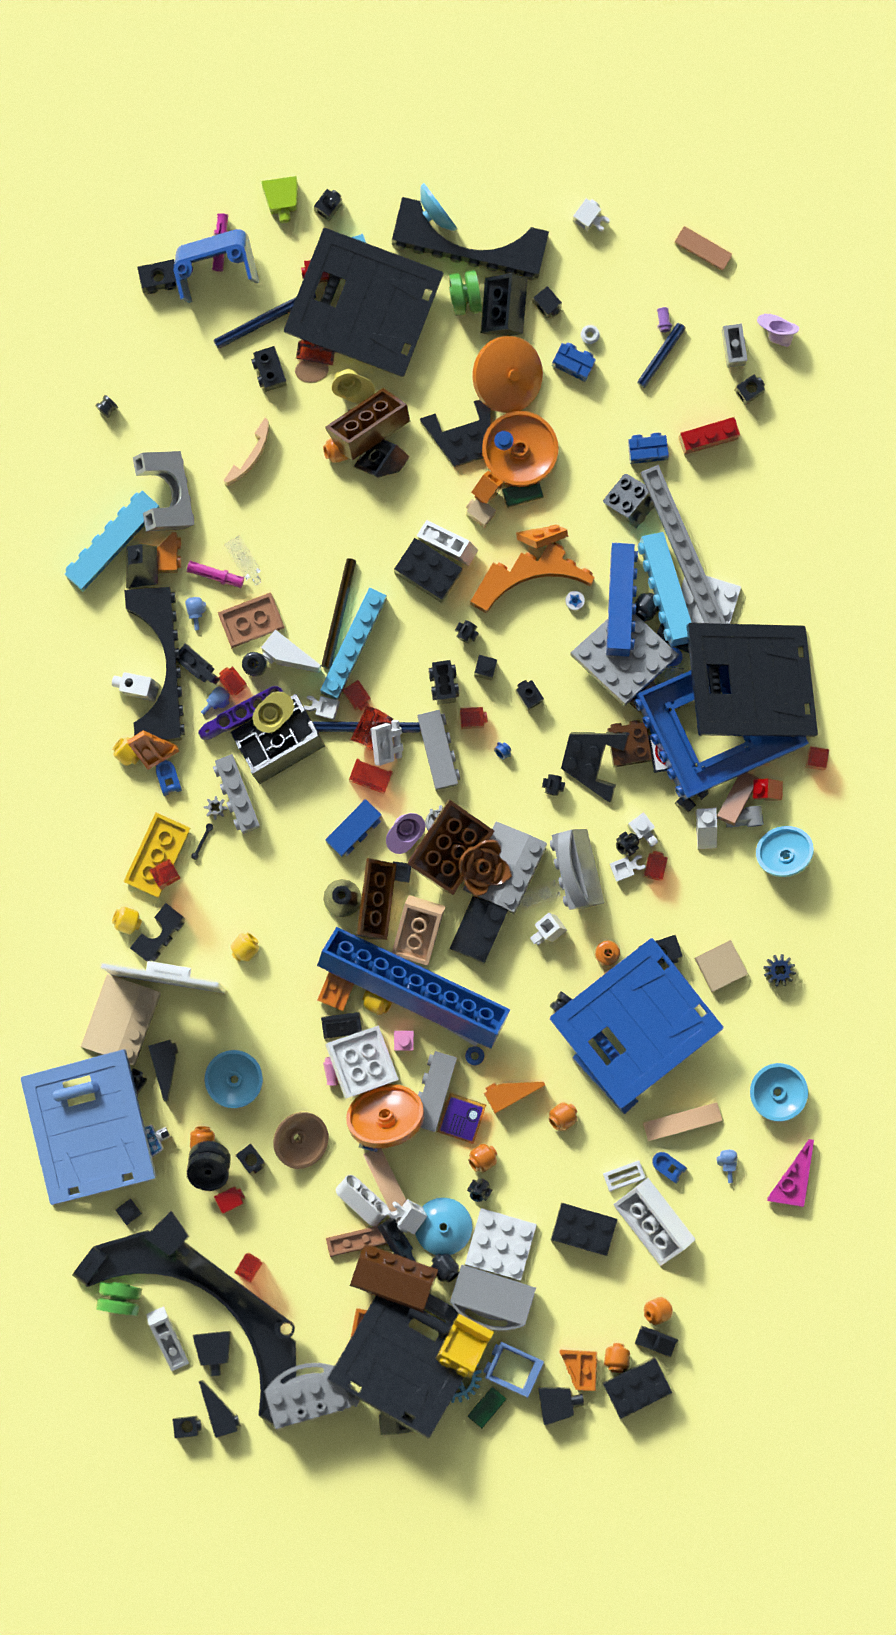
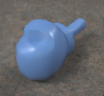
(195, 608)
(218, 698)
(728, 1161)

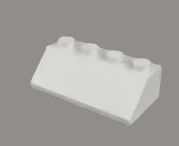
(654, 1222)

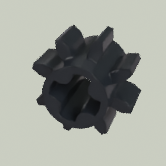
(466, 631)
(553, 785)
(627, 843)
(479, 1190)

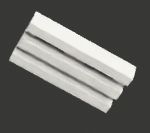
(608, 1181)

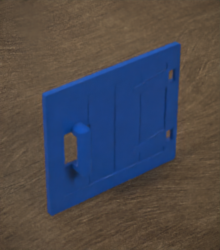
(648, 1014)

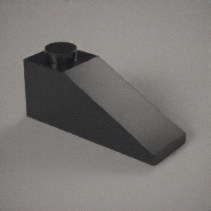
(164, 1061)
(220, 1414)

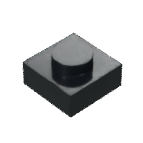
(403, 872)
(128, 1211)

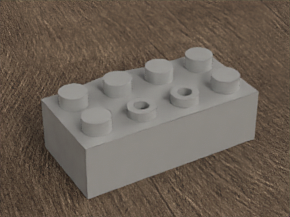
(577, 869)
(492, 1298)
(304, 1396)

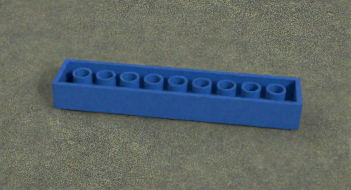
(413, 987)

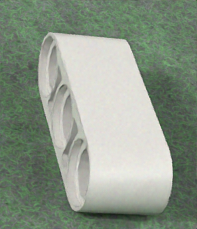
(362, 1200)

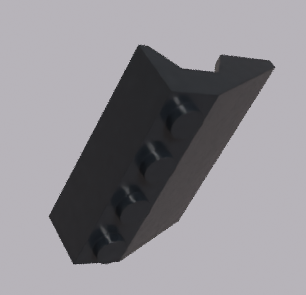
(278, 750)

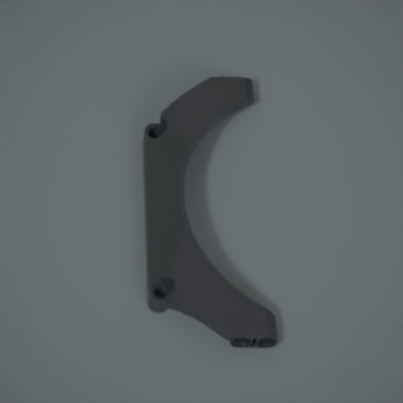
(260, 1321)

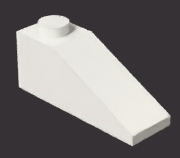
(448, 542)
(167, 1338)

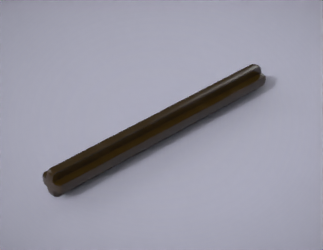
(338, 613)

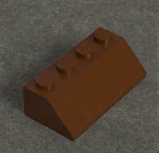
(368, 423)
(376, 899)
(393, 1277)

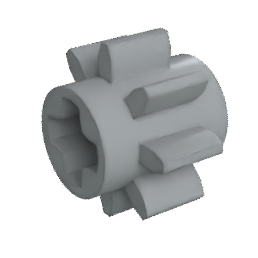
(216, 802)

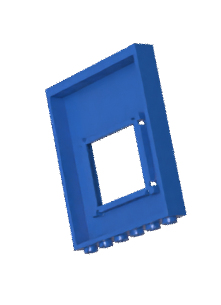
(678, 752)

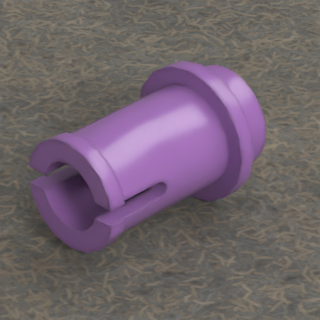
(664, 320)

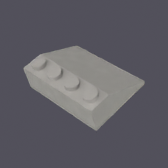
(523, 856)

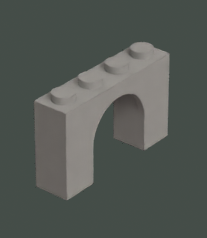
(170, 468)

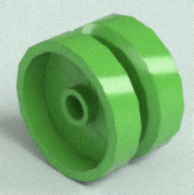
(463, 293)
(119, 1296)

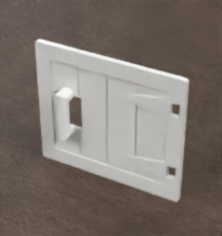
(165, 974)

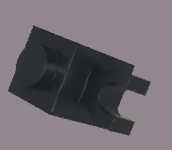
(328, 204)

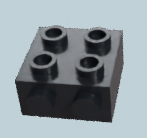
(444, 688)

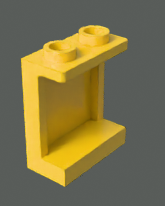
(464, 1346)

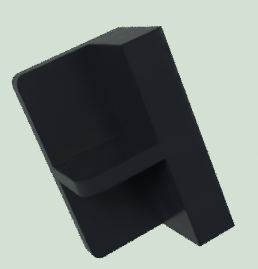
(656, 1341)

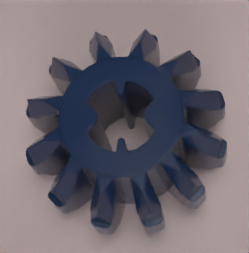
(777, 963)

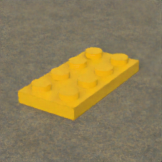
(161, 842)

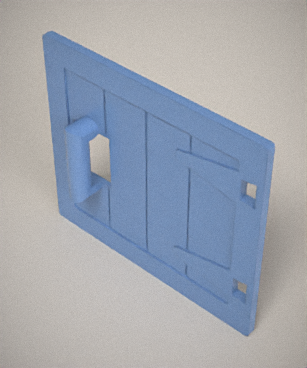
(90, 1141)

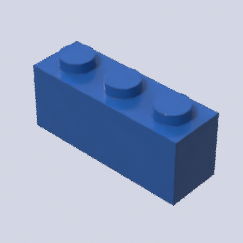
(354, 828)

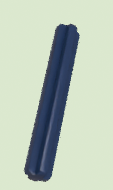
(661, 355)

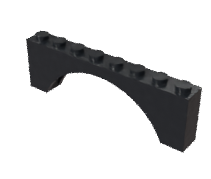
(519, 257)
(156, 609)

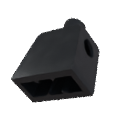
(169, 1236)
(213, 1350)
(558, 1403)

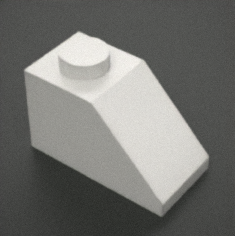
(706, 828)

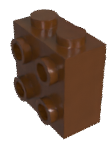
(637, 747)

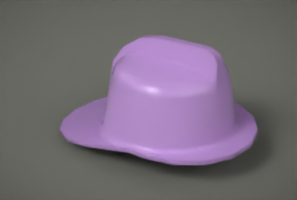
(779, 330)
(405, 833)

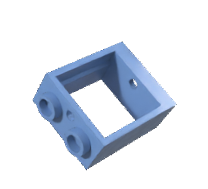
(525, 1391)

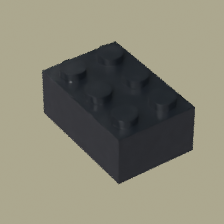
(428, 570)
(583, 1229)
(637, 1387)

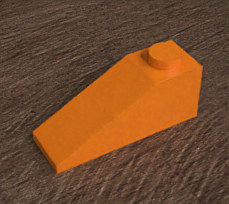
(505, 1094)

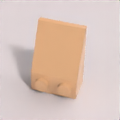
(418, 930)

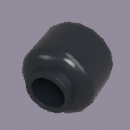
(645, 607)
(249, 659)
(446, 1267)

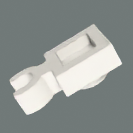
(324, 707)
(623, 868)

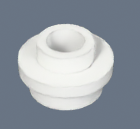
(590, 328)

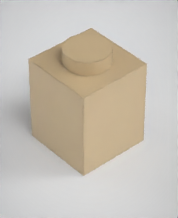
(480, 512)

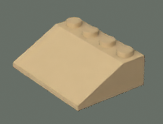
(121, 1018)

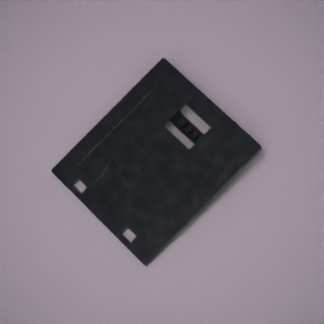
(376, 309)
(765, 680)
(400, 1364)

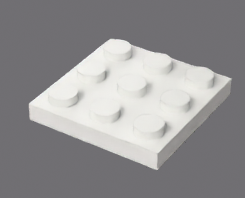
(724, 592)
(361, 1062)
(500, 1244)

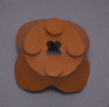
(494, 870)

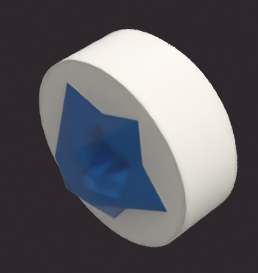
(575, 600)

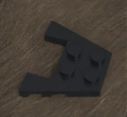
(460, 443)
(585, 755)

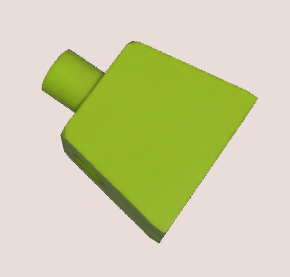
(281, 196)

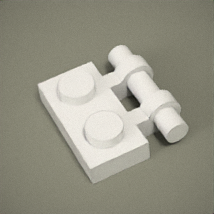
(383, 743)

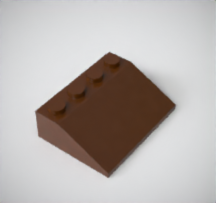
(445, 843)

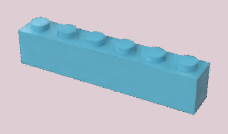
(110, 542)
(666, 587)
(353, 644)

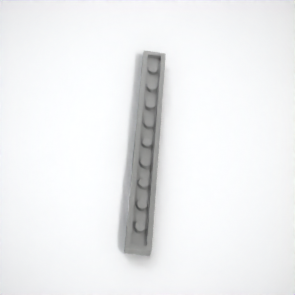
(682, 545)

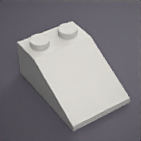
(285, 653)

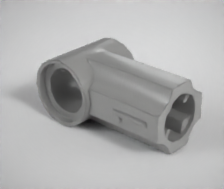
(750, 817)

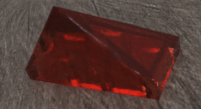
(314, 353)

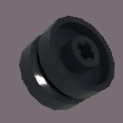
(208, 1166)

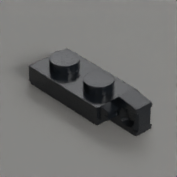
(197, 664)
(396, 1238)

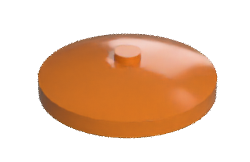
(507, 374)
(532, 450)
(385, 1116)

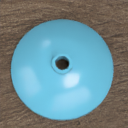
(434, 210)
(783, 843)
(219, 1076)
(792, 1087)
(458, 1227)

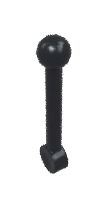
(209, 827)

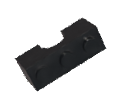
(149, 947)

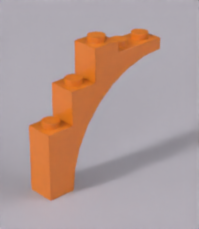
(551, 564)

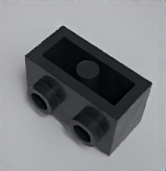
(269, 368)

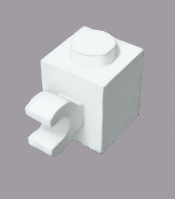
(589, 214)
(642, 827)
(549, 929)
(409, 1216)

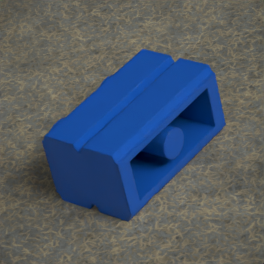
(573, 361)
(648, 449)

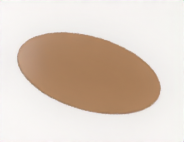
(311, 371)

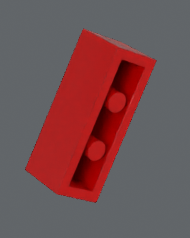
(709, 435)

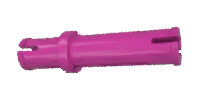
(221, 227)
(223, 577)

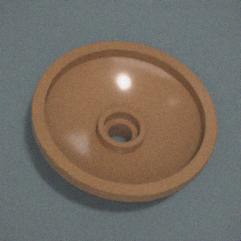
(309, 1144)

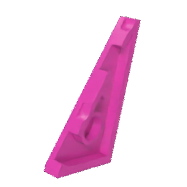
(793, 1184)

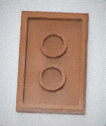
(251, 620)

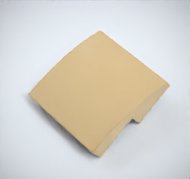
(721, 966)

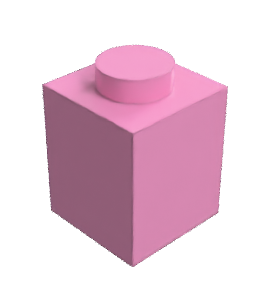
(403, 1040)

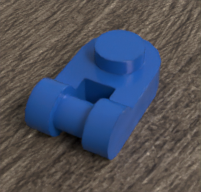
(165, 771)
(662, 1161)

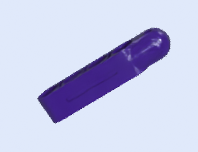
(216, 729)

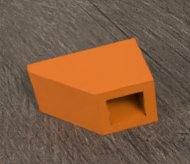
(487, 487)
(168, 554)

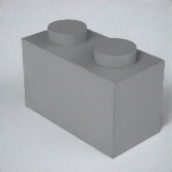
(734, 345)

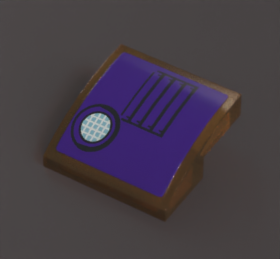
(461, 1118)

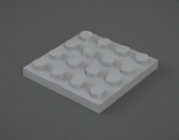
(625, 675)

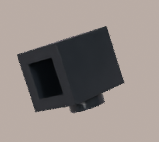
(529, 694)

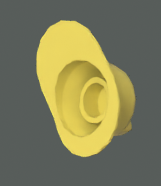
(352, 386)
(273, 712)

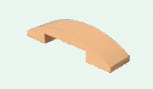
(236, 473)
(682, 1121)
(384, 1178)

